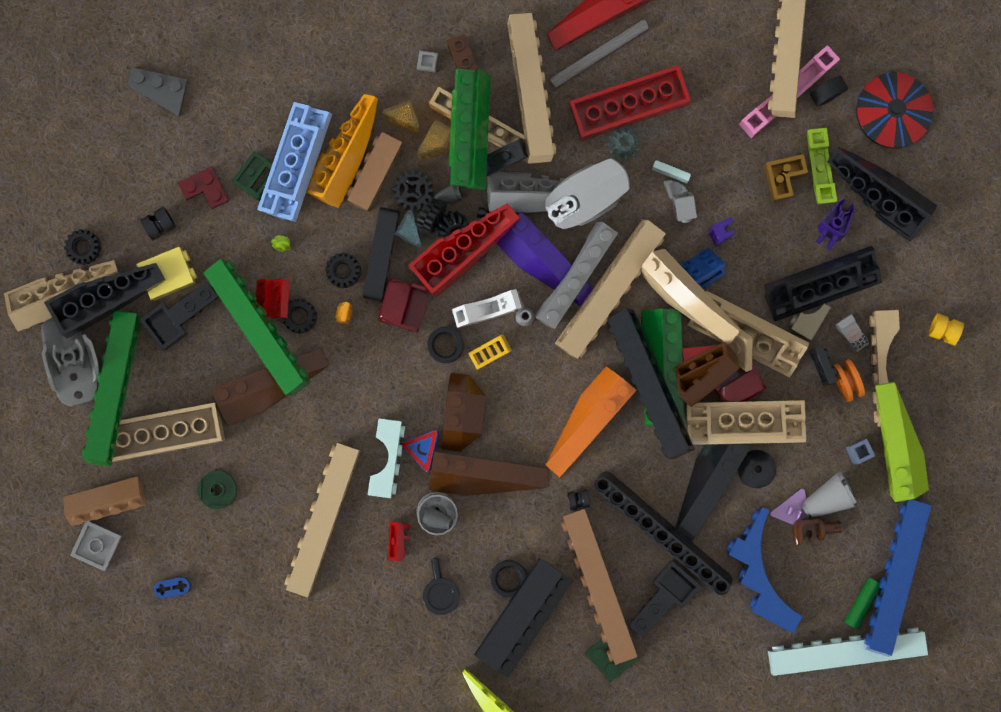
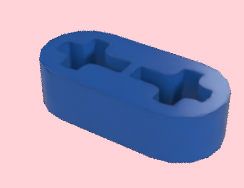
(173, 592)

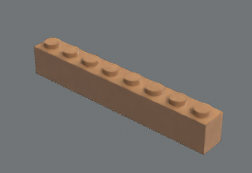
(599, 586)

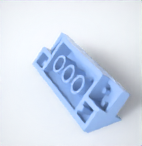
(294, 162)

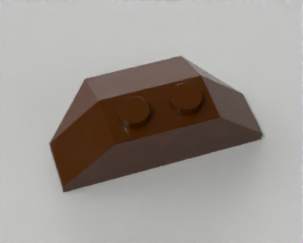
(463, 412)

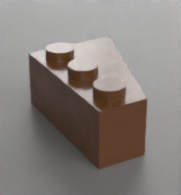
(705, 372)

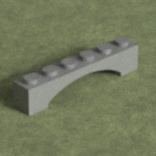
(562, 297)

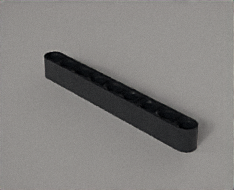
(667, 542)

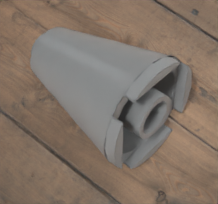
(830, 497)

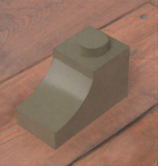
(807, 324)

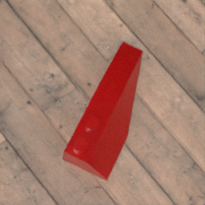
(589, 17)
(456, 253)

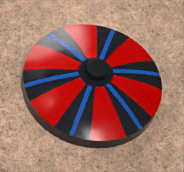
(894, 110)

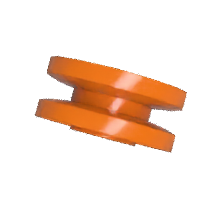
(849, 380)

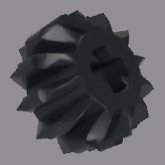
(450, 223)

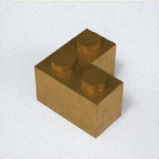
(780, 172)

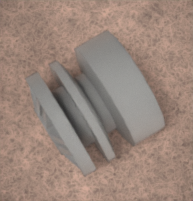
(445, 505)

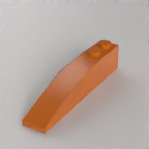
(591, 414)

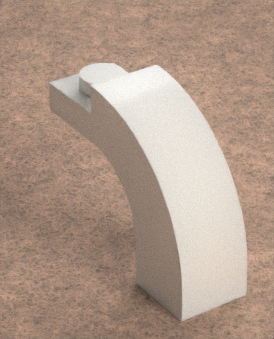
(486, 309)

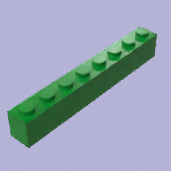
(257, 327)
(112, 389)

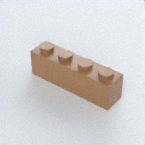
(374, 172)
(104, 501)

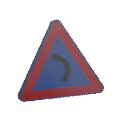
(422, 449)

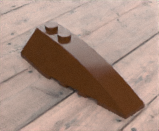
(259, 390)
(481, 476)

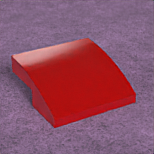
(273, 296)

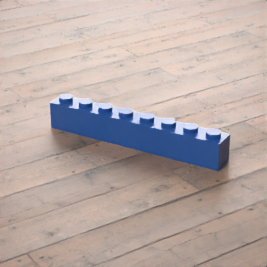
(898, 577)

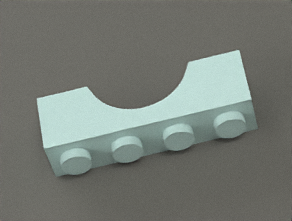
(383, 483)

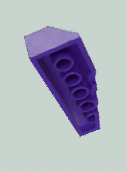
(538, 256)

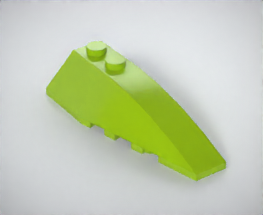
(901, 446)

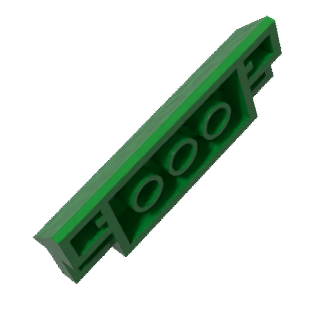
(469, 129)
(664, 336)

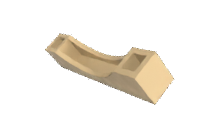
(885, 327)

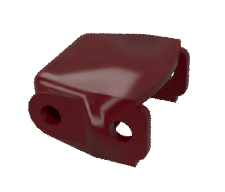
(403, 305)
(741, 386)

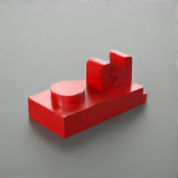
(396, 546)

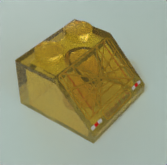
(436, 142)

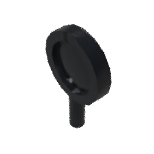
(440, 594)

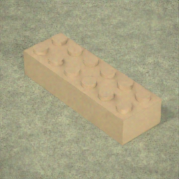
(168, 432)

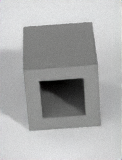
(684, 207)

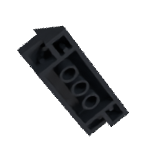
(822, 283)
(523, 617)

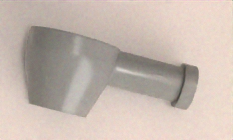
(520, 321)

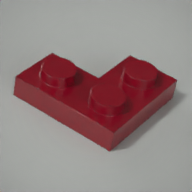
(206, 183)

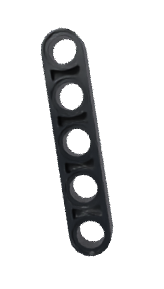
(380, 254)

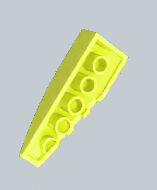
(487, 699)

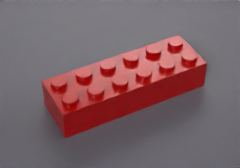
(629, 103)

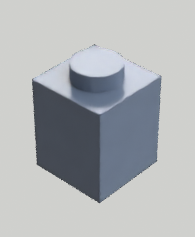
(860, 451)

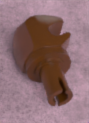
(816, 528)

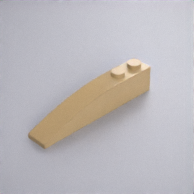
(686, 295)
(27, 305)

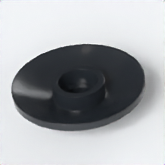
(748, 474)

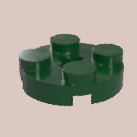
(209, 481)

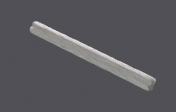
(599, 53)

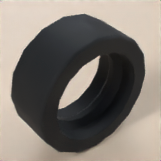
(829, 91)
(445, 359)
(507, 563)

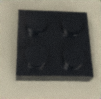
(821, 361)

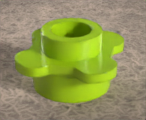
(281, 243)

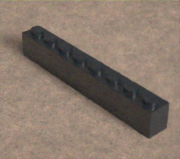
(650, 384)

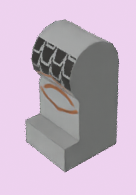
(852, 333)

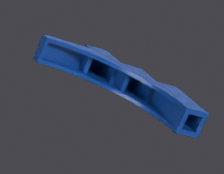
(753, 576)

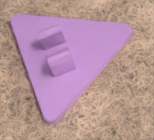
(792, 508)

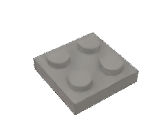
(96, 545)

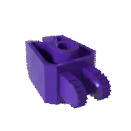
(835, 225)

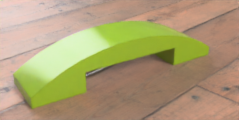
(820, 168)

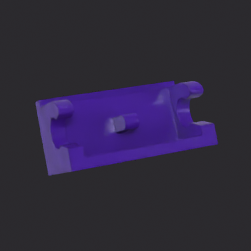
(719, 232)

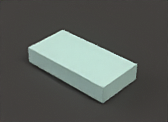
(671, 171)

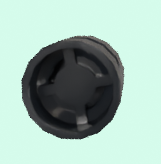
(158, 223)

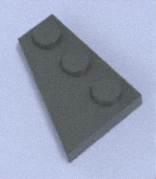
(160, 88)

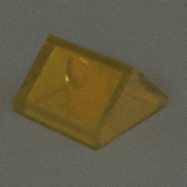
(403, 116)

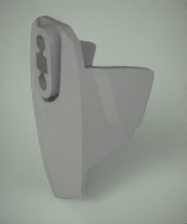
(591, 190)
(66, 358)

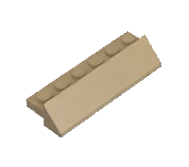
(769, 343)
(747, 422)

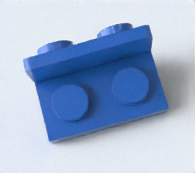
(705, 267)

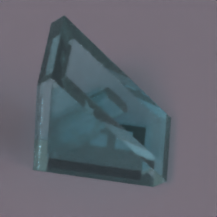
(408, 231)

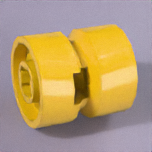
(946, 329)

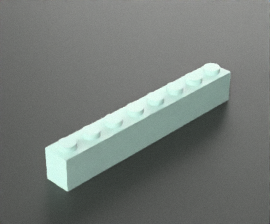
(841, 653)

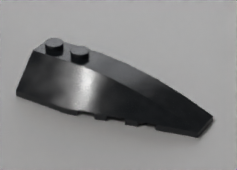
(890, 197)
(97, 299)
(708, 481)

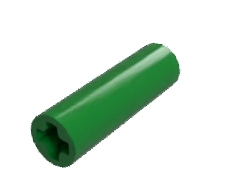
(862, 603)

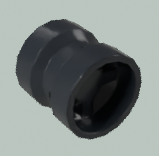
(583, 500)

